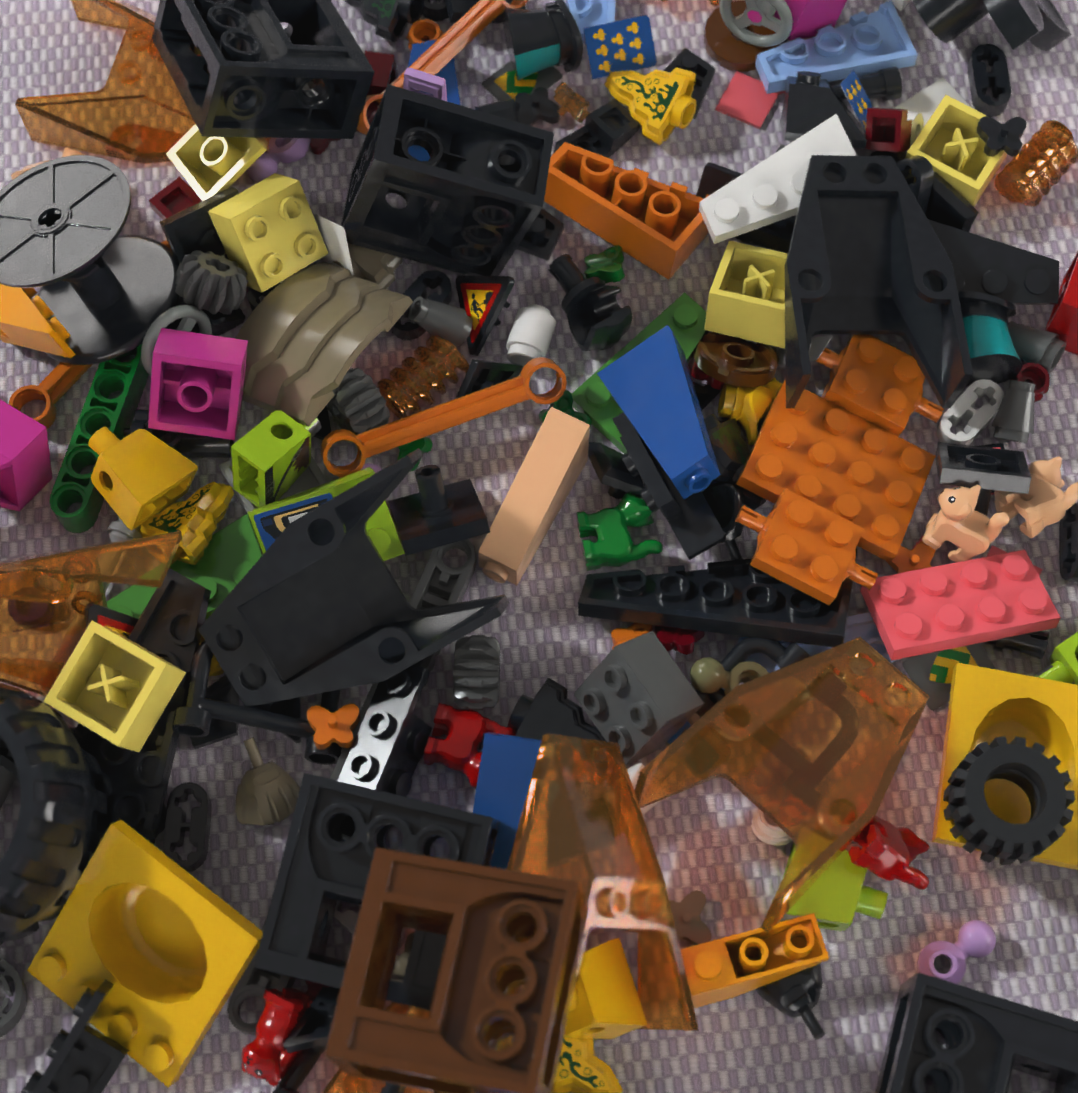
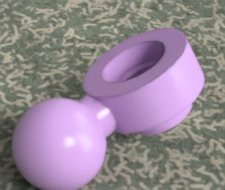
(280, 150)
(974, 940)

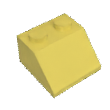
(214, 162)

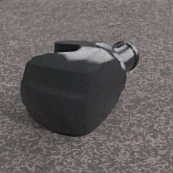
(590, 307)

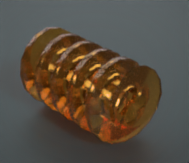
(1038, 165)
(422, 375)

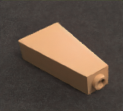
(535, 496)

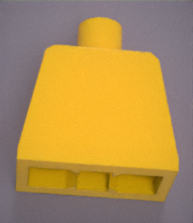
(139, 474)
(604, 996)

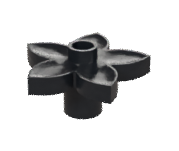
(1015, 19)

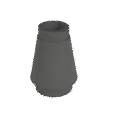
(441, 320)
(1037, 345)
(1016, 413)

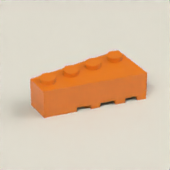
(626, 208)

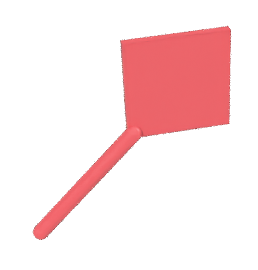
(747, 100)

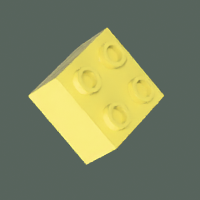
(957, 150)
(269, 231)
(749, 295)
(114, 687)

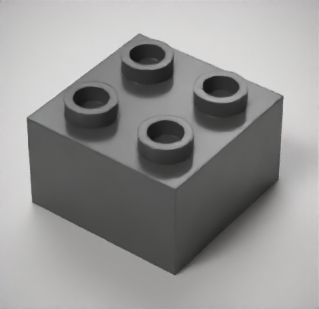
(638, 697)

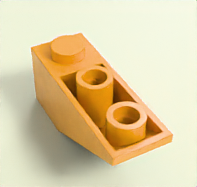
(27, 322)
(752, 959)

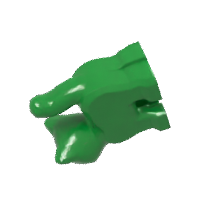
(614, 542)

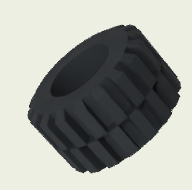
(1029, 771)

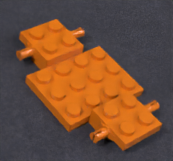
(839, 470)

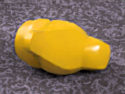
(747, 405)

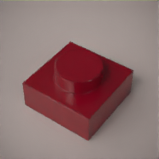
(174, 199)

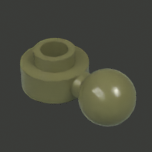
(709, 675)

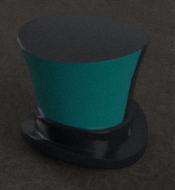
(542, 38)
(988, 337)

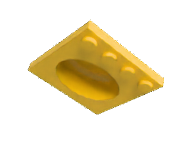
(1013, 705)
(158, 940)

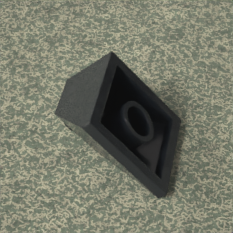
(810, 103)

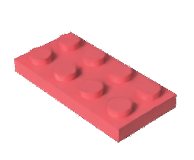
(959, 604)

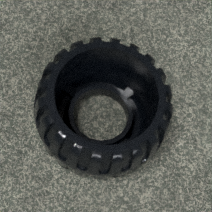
(55, 812)

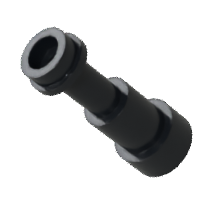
(884, 85)

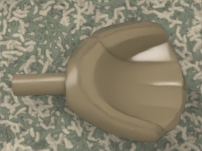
(265, 792)

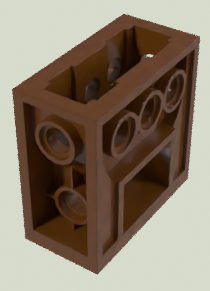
(483, 960)

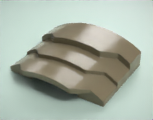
(311, 335)

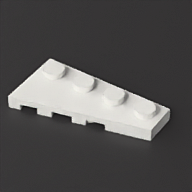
(773, 186)

